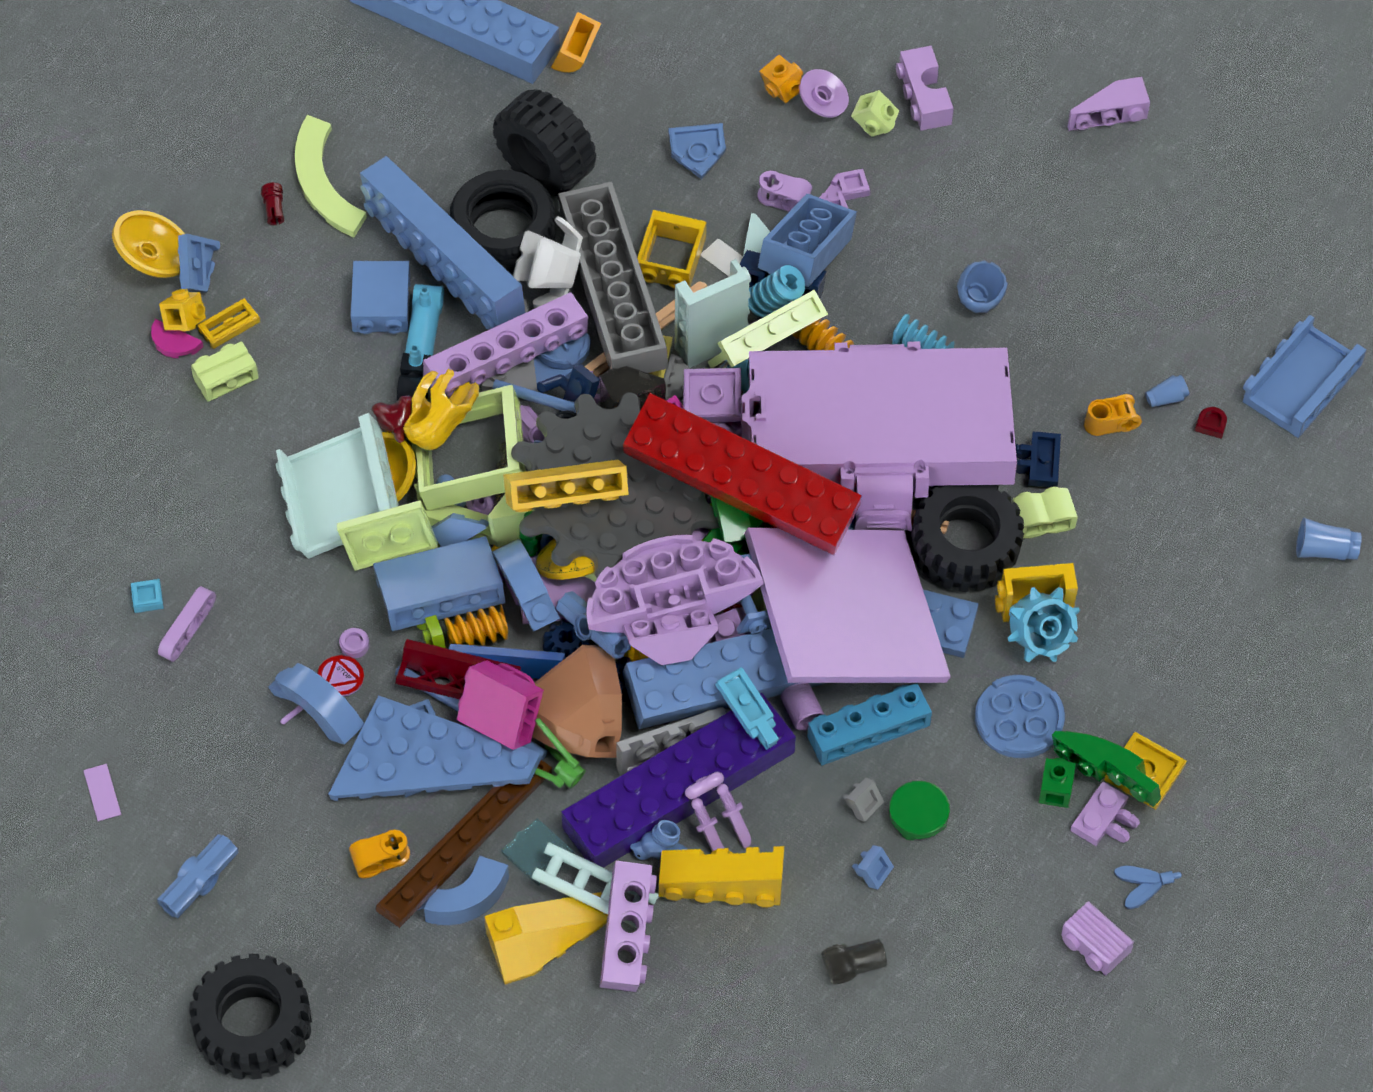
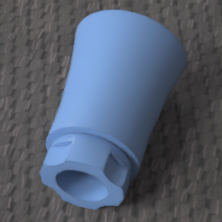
(1326, 541)

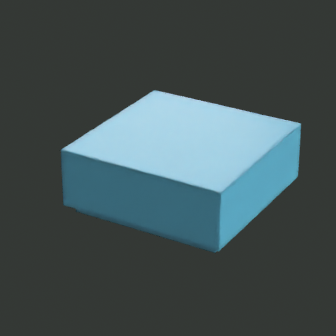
(147, 595)

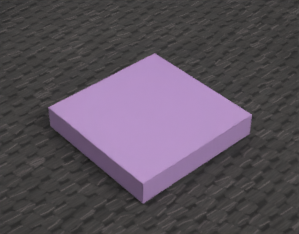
(713, 393)

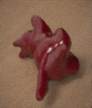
(394, 416)

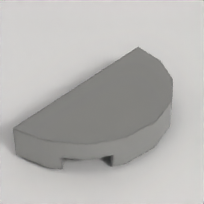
(675, 377)

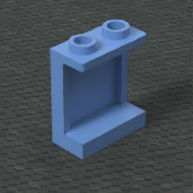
(380, 296)

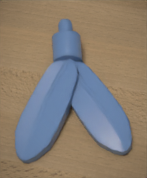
(1150, 883)

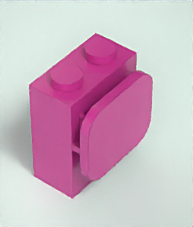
(500, 703)

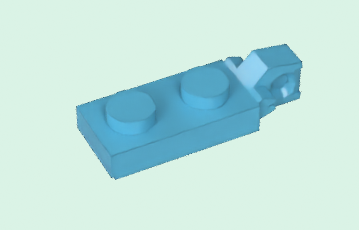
(748, 706)

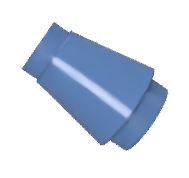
(1169, 391)

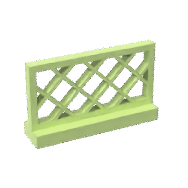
(770, 329)

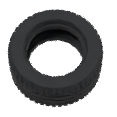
(504, 190)

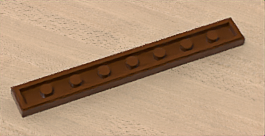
(455, 849)

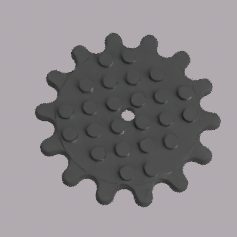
(606, 529)

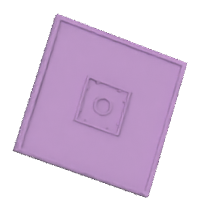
(848, 612)

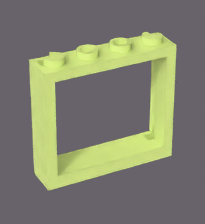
(487, 404)

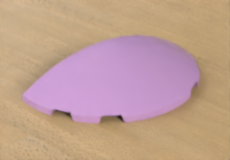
(670, 579)

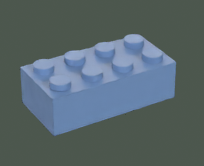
(808, 237)

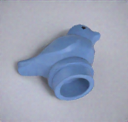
(662, 837)

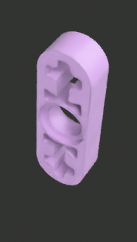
(186, 623)

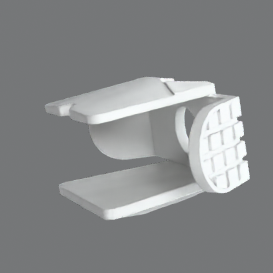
(548, 262)

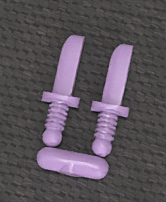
(732, 810)

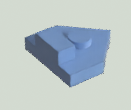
(697, 146)

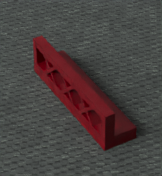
(437, 662)

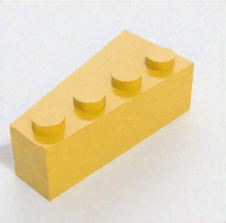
(723, 876)

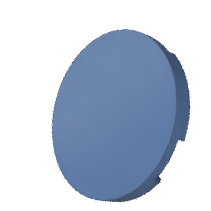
(1019, 716)

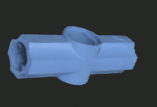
(574, 610)
(198, 876)

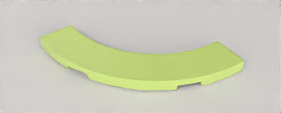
(315, 183)

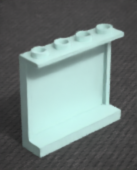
(335, 484)

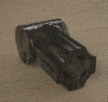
(846, 962)

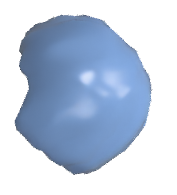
(981, 286)

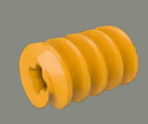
(819, 337)
(478, 627)

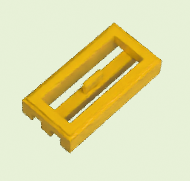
(231, 326)

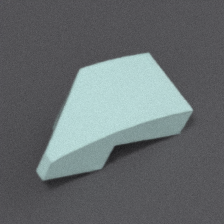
(756, 233)

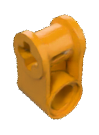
(1114, 415)
(377, 854)

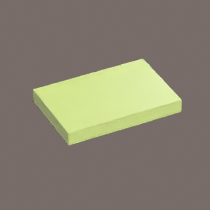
(387, 535)

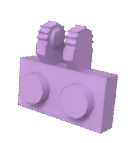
(1100, 813)

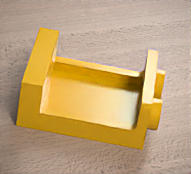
(1018, 583)

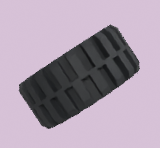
(544, 141)
(960, 566)
(243, 980)

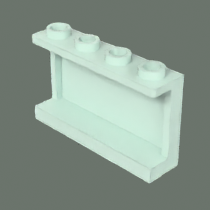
(710, 315)

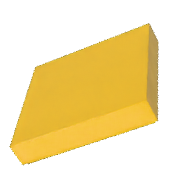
(1159, 763)

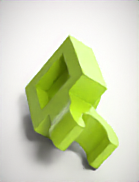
(432, 632)

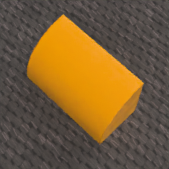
(576, 44)

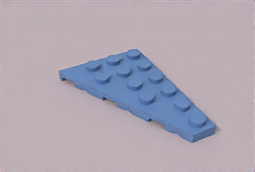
(418, 751)

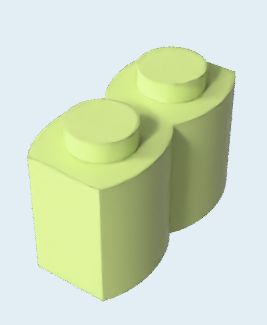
(1046, 511)

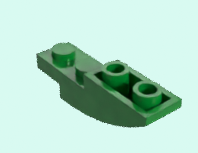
(1101, 758)

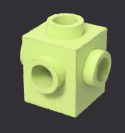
(875, 113)

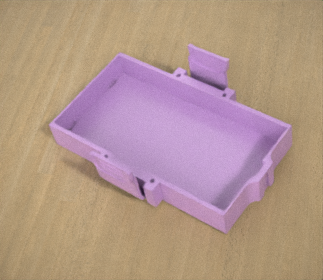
(886, 420)

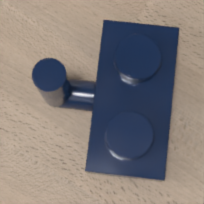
(579, 383)

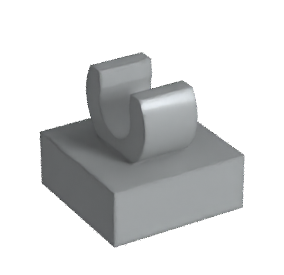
(864, 799)

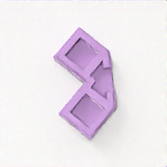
(846, 187)

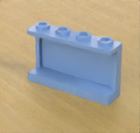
(1301, 377)
(439, 583)

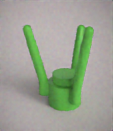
(568, 768)

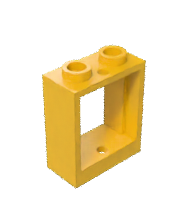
(664, 225)

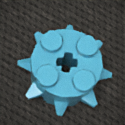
(1043, 624)

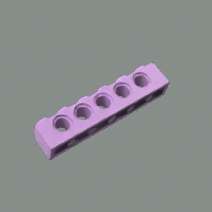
(515, 335)

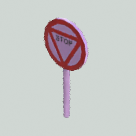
(342, 673)

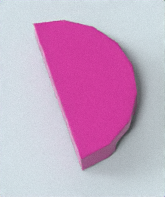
(174, 342)

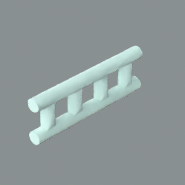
(576, 889)

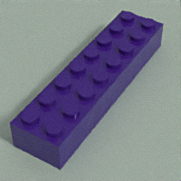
(654, 791)

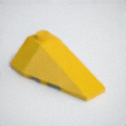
(536, 933)

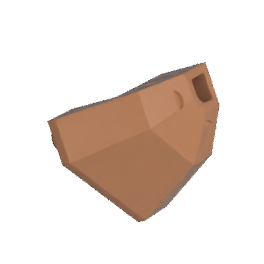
(582, 703)

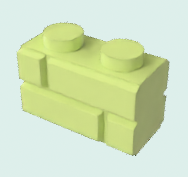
(224, 371)

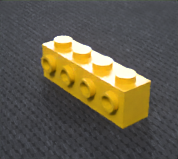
(566, 485)

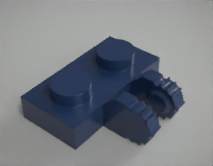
(1043, 461)

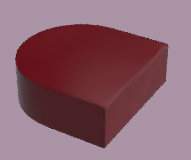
(1211, 422)

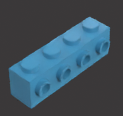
(869, 723)

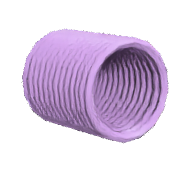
(801, 704)

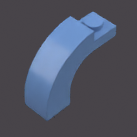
(526, 584)
(319, 700)
(470, 898)

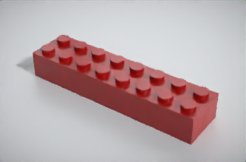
(742, 474)

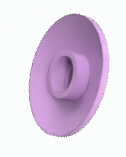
(823, 93)

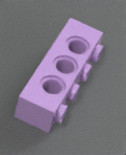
(614, 972)

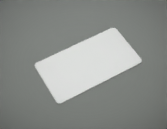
(720, 256)

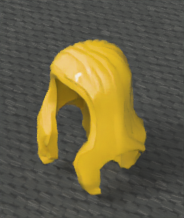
(435, 421)

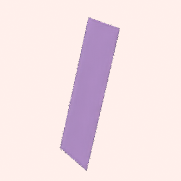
(102, 792)

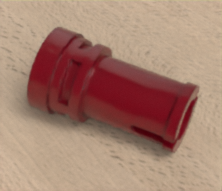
(272, 198)

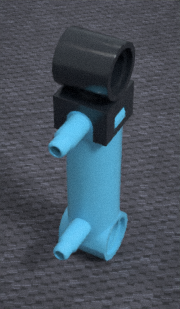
(426, 308)

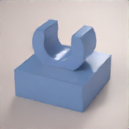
(874, 867)

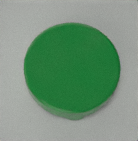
(919, 810)

